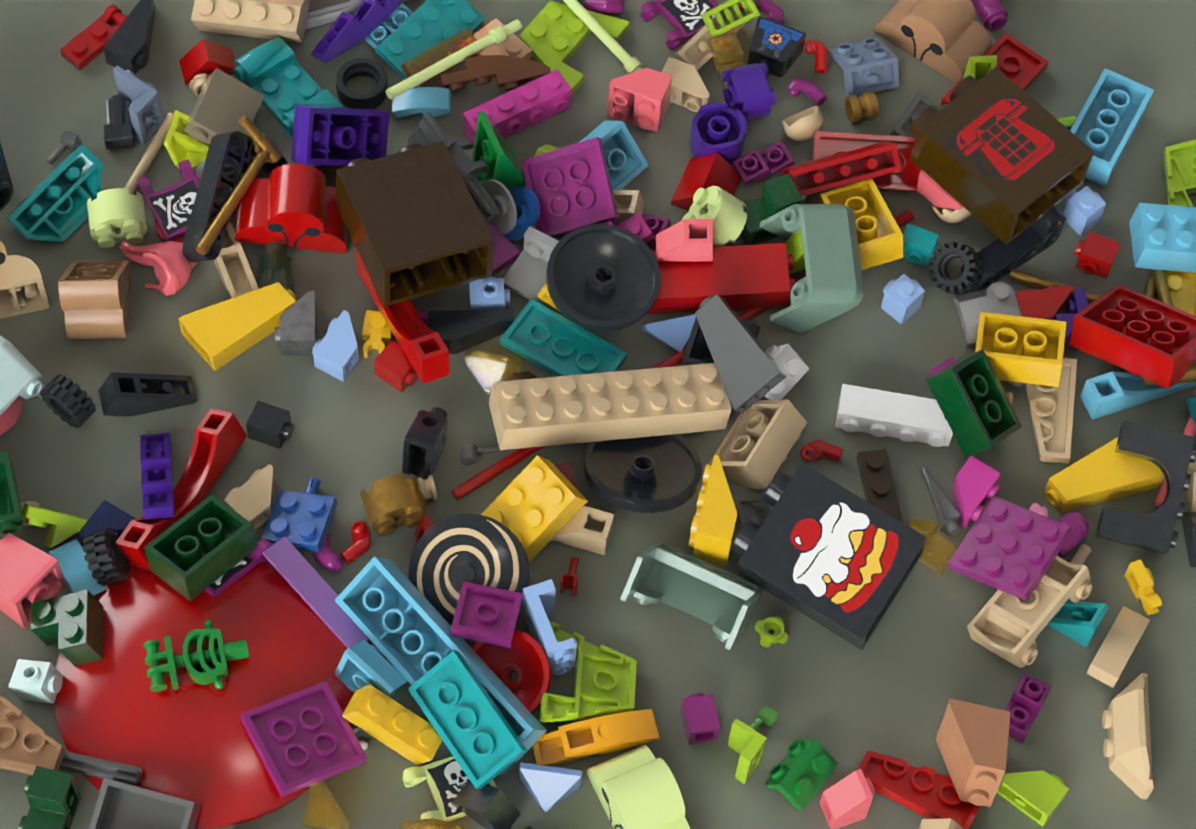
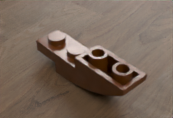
(507, 70)

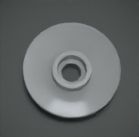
(506, 216)

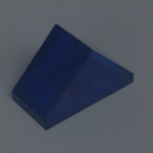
(106, 516)

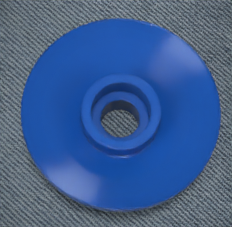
(527, 211)

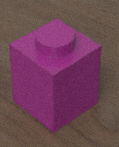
(700, 718)

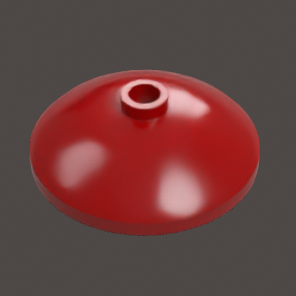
(527, 659)

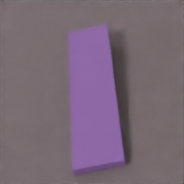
(313, 590)

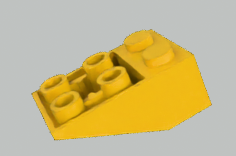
(714, 518)

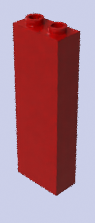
(740, 274)

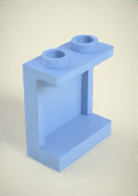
(537, 606)

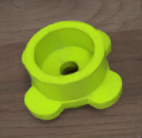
(771, 623)

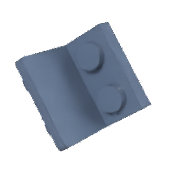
(867, 66)
(145, 105)

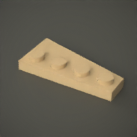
(1052, 414)

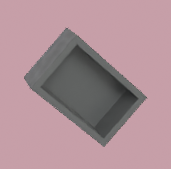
(139, 808)

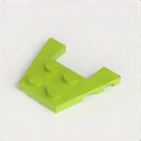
(560, 32)
(1180, 172)
(601, 687)

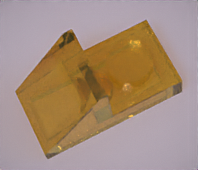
(937, 549)

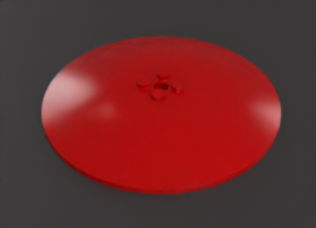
(193, 735)

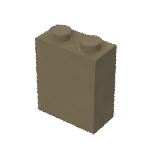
(220, 107)

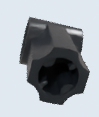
(118, 130)

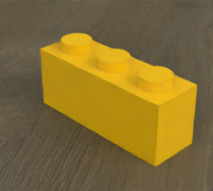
(393, 724)

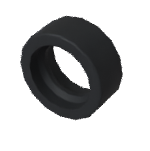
(356, 68)

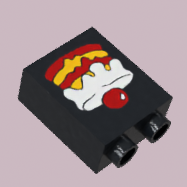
(828, 553)

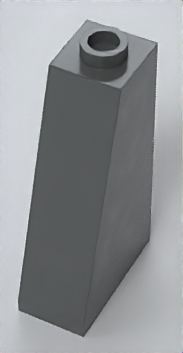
(738, 356)

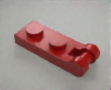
(90, 41)

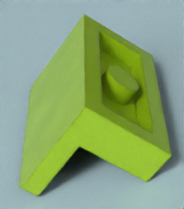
(749, 745)

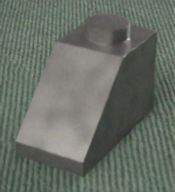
(298, 327)

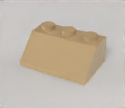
(760, 442)

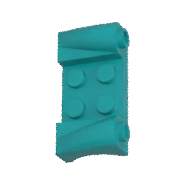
(281, 80)

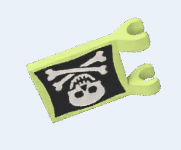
(445, 782)

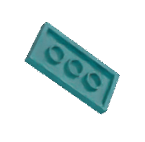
(426, 28)
(559, 344)
(467, 719)

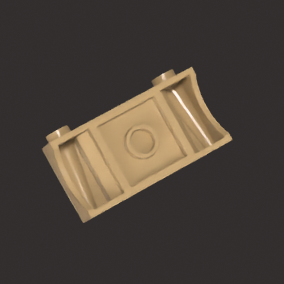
(1011, 624)

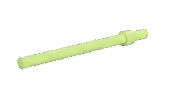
(495, 36)
(630, 63)

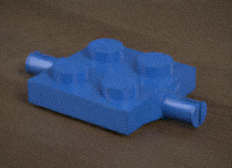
(301, 517)

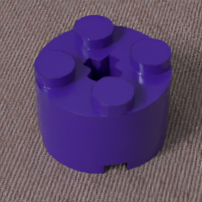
(749, 90)
(718, 130)

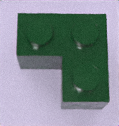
(776, 196)
(72, 623)
(51, 798)

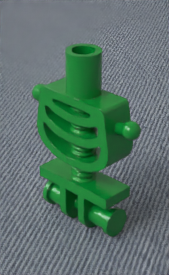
(225, 652)

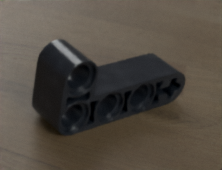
(1002, 258)

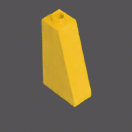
(235, 324)
(1101, 478)

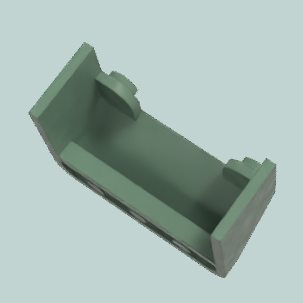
(831, 263)
(694, 588)

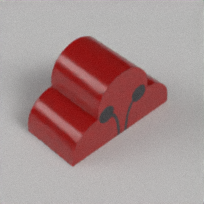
(292, 210)

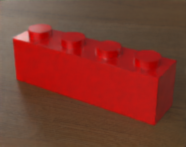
(845, 168)

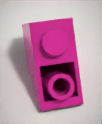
(972, 488)

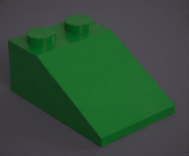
(494, 150)

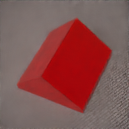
(704, 173)

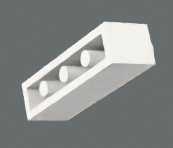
(892, 415)

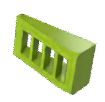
(749, 7)

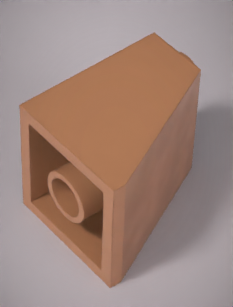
(974, 749)

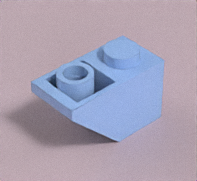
(338, 350)

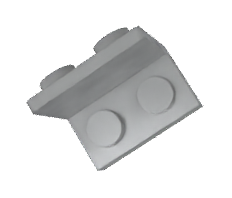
(529, 270)

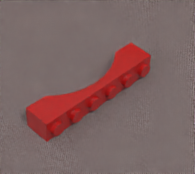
(420, 343)
(213, 447)

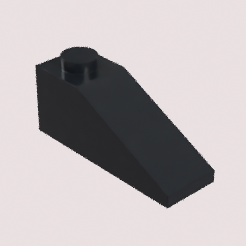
(132, 40)
(468, 328)
(144, 393)

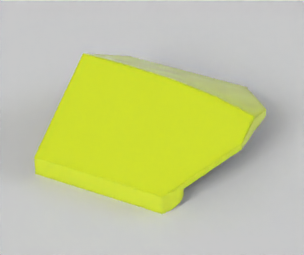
(181, 144)

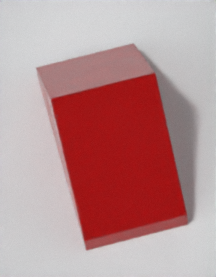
(205, 59)

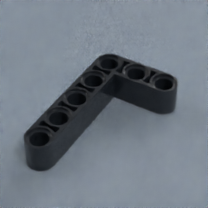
(225, 160)

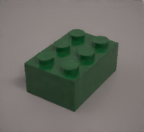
(974, 403)
(201, 547)

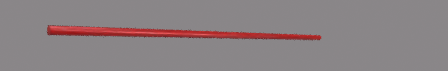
(673, 360)

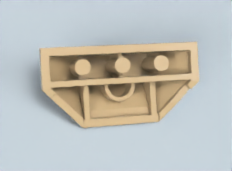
(1130, 737)

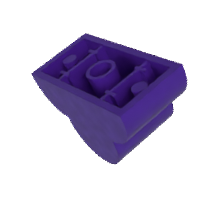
(338, 134)

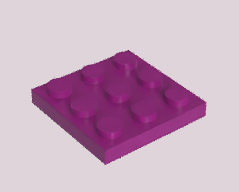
(571, 187)
(1010, 548)
(303, 738)

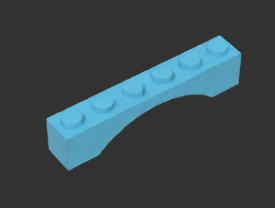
(1121, 391)

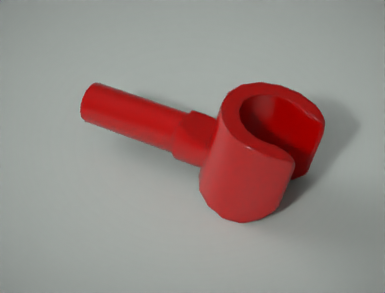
(570, 580)

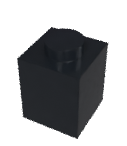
(269, 424)

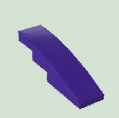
(350, 29)
(156, 476)

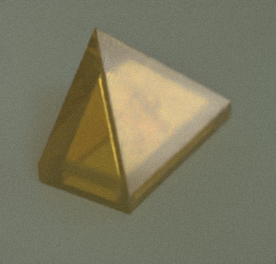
(492, 367)
(323, 810)

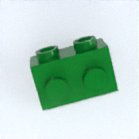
(802, 772)

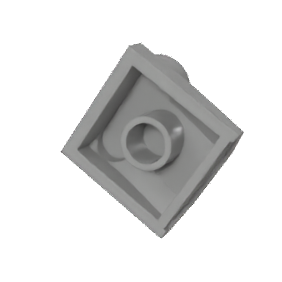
(996, 299)

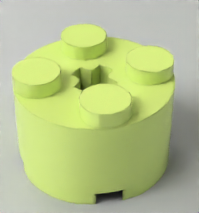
(723, 209)
(117, 217)

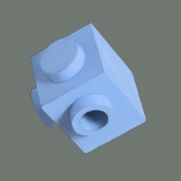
(1083, 210)
(488, 294)
(902, 298)

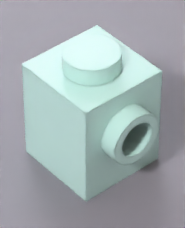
(36, 681)

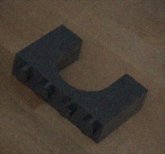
(1172, 455)

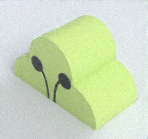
(639, 791)

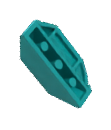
(60, 199)

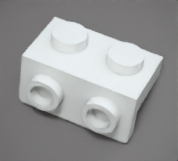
(791, 366)

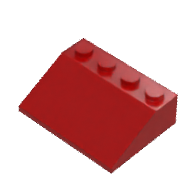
(1137, 335)

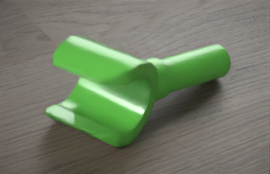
(766, 716)

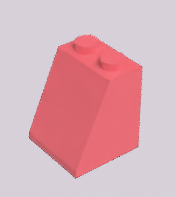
(25, 578)

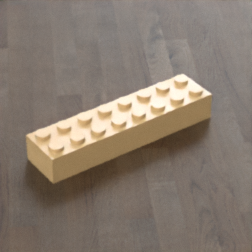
(608, 406)

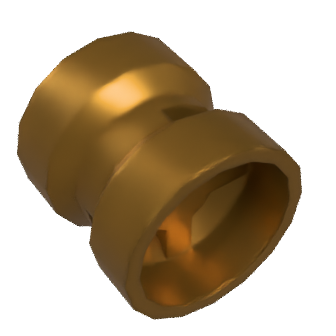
(861, 107)

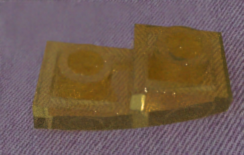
(726, 53)

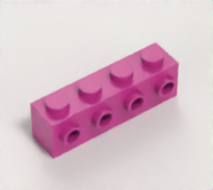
(522, 106)

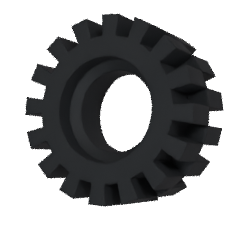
(971, 270)
(68, 400)
(104, 557)

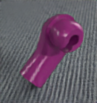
(611, 7)

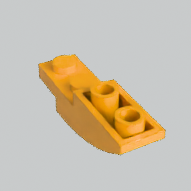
(596, 736)

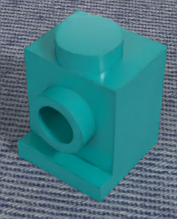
(919, 245)

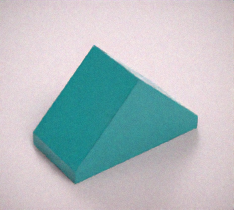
(1079, 620)

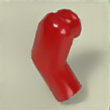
(820, 53)
(820, 449)
(360, 542)

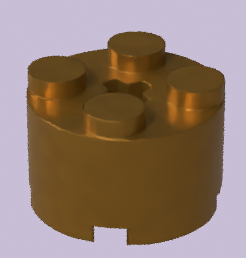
(394, 504)

